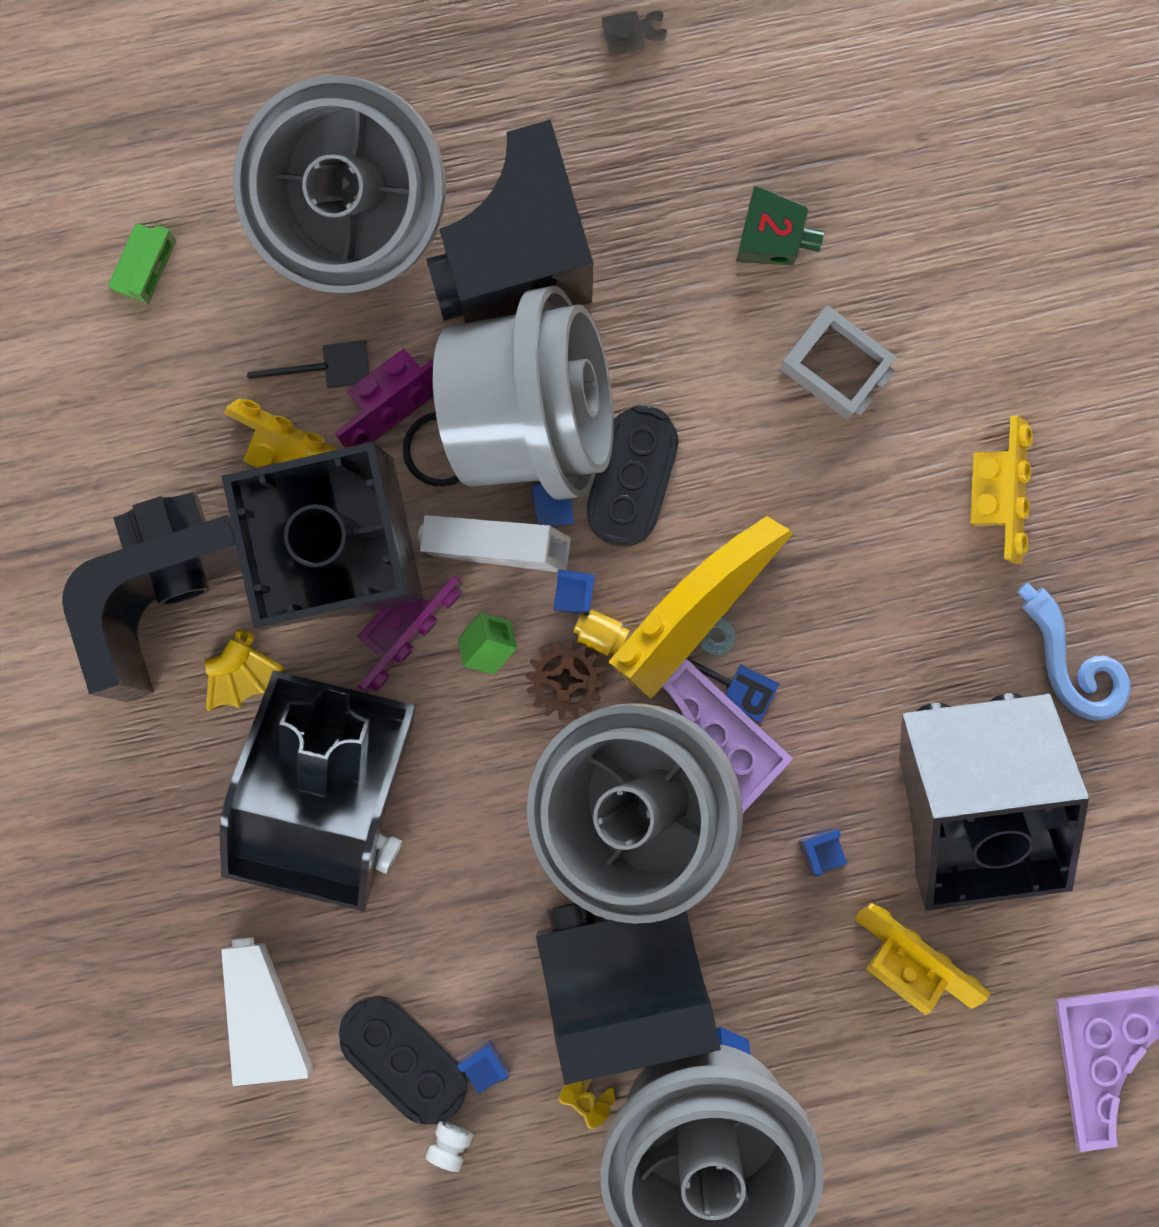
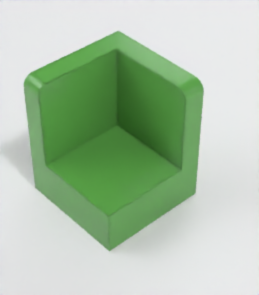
(487, 643)

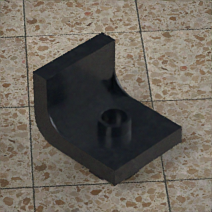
(164, 557)
(313, 790)

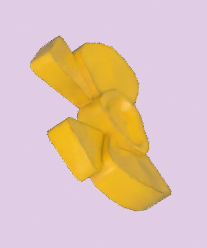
(594, 1110)

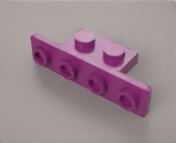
(387, 398)
(397, 627)

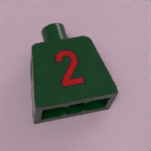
(776, 230)

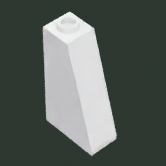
(495, 542)
(260, 1023)

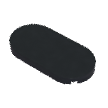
(633, 486)
(402, 1060)

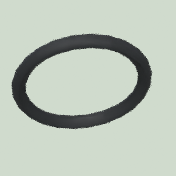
(408, 460)

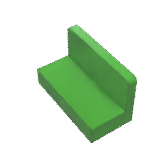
(142, 262)

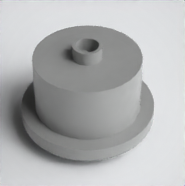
(297, 194)
(526, 397)
(634, 813)
(711, 1148)

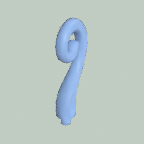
(1048, 617)

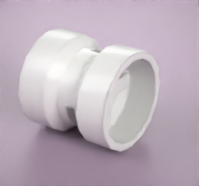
(388, 851)
(451, 1142)

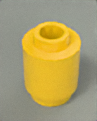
(600, 632)

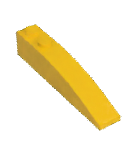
(696, 606)

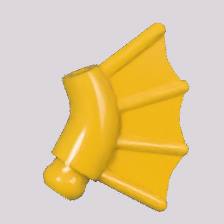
(238, 672)

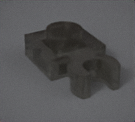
(626, 32)

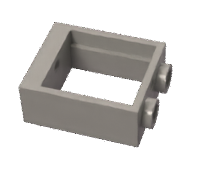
(818, 387)

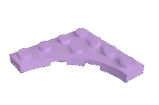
(750, 750)
(1100, 1046)

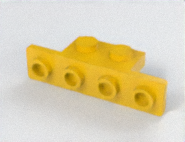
(274, 436)
(1000, 489)
(913, 966)

